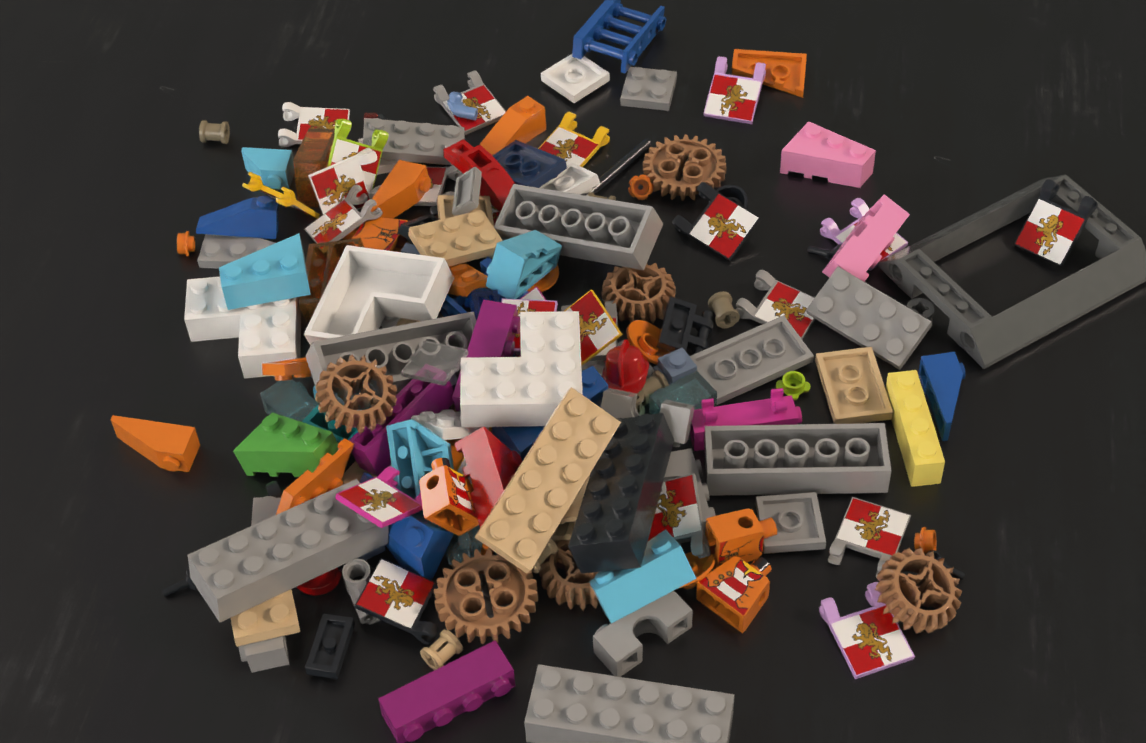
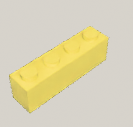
(914, 429)

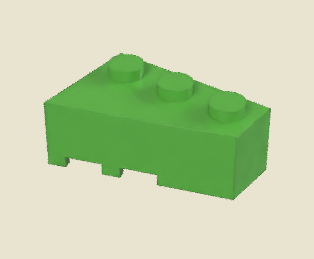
(284, 447)

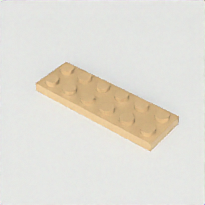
(548, 480)

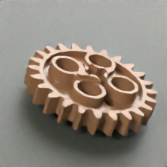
(668, 161)
(455, 600)

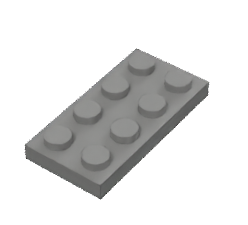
(413, 140)
(869, 317)
(752, 358)

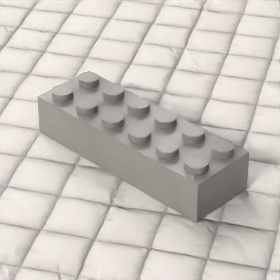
(583, 224)
(391, 346)
(797, 459)
(282, 553)
(615, 709)

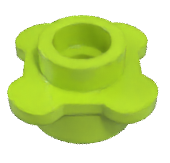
(793, 384)

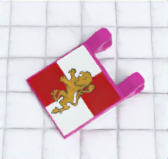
(380, 499)

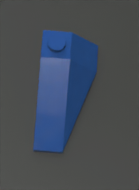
(416, 542)

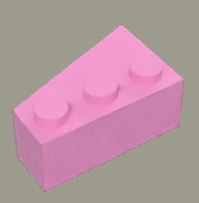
(827, 155)
(868, 239)

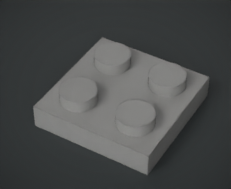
(648, 88)
(796, 521)

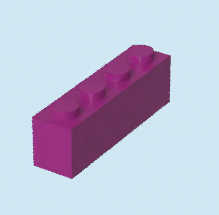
(492, 335)
(418, 396)
(447, 692)

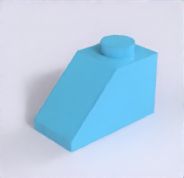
(272, 165)

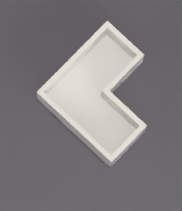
(378, 285)
(264, 330)
(528, 386)

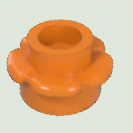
(647, 189)
(185, 243)
(926, 540)

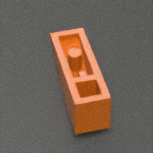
(520, 123)
(402, 188)
(164, 444)

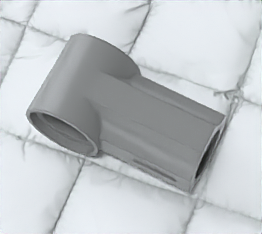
(351, 570)

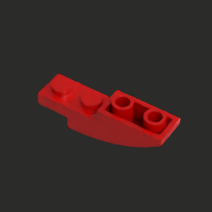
(494, 178)

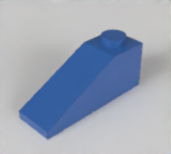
(248, 218)
(941, 383)

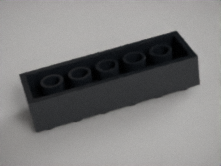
(622, 496)

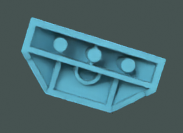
(412, 452)

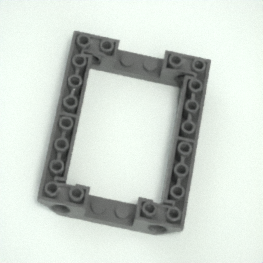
(996, 337)

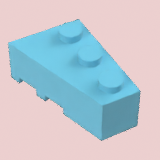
(521, 263)
(266, 275)
(661, 572)

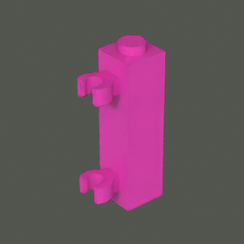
(772, 411)

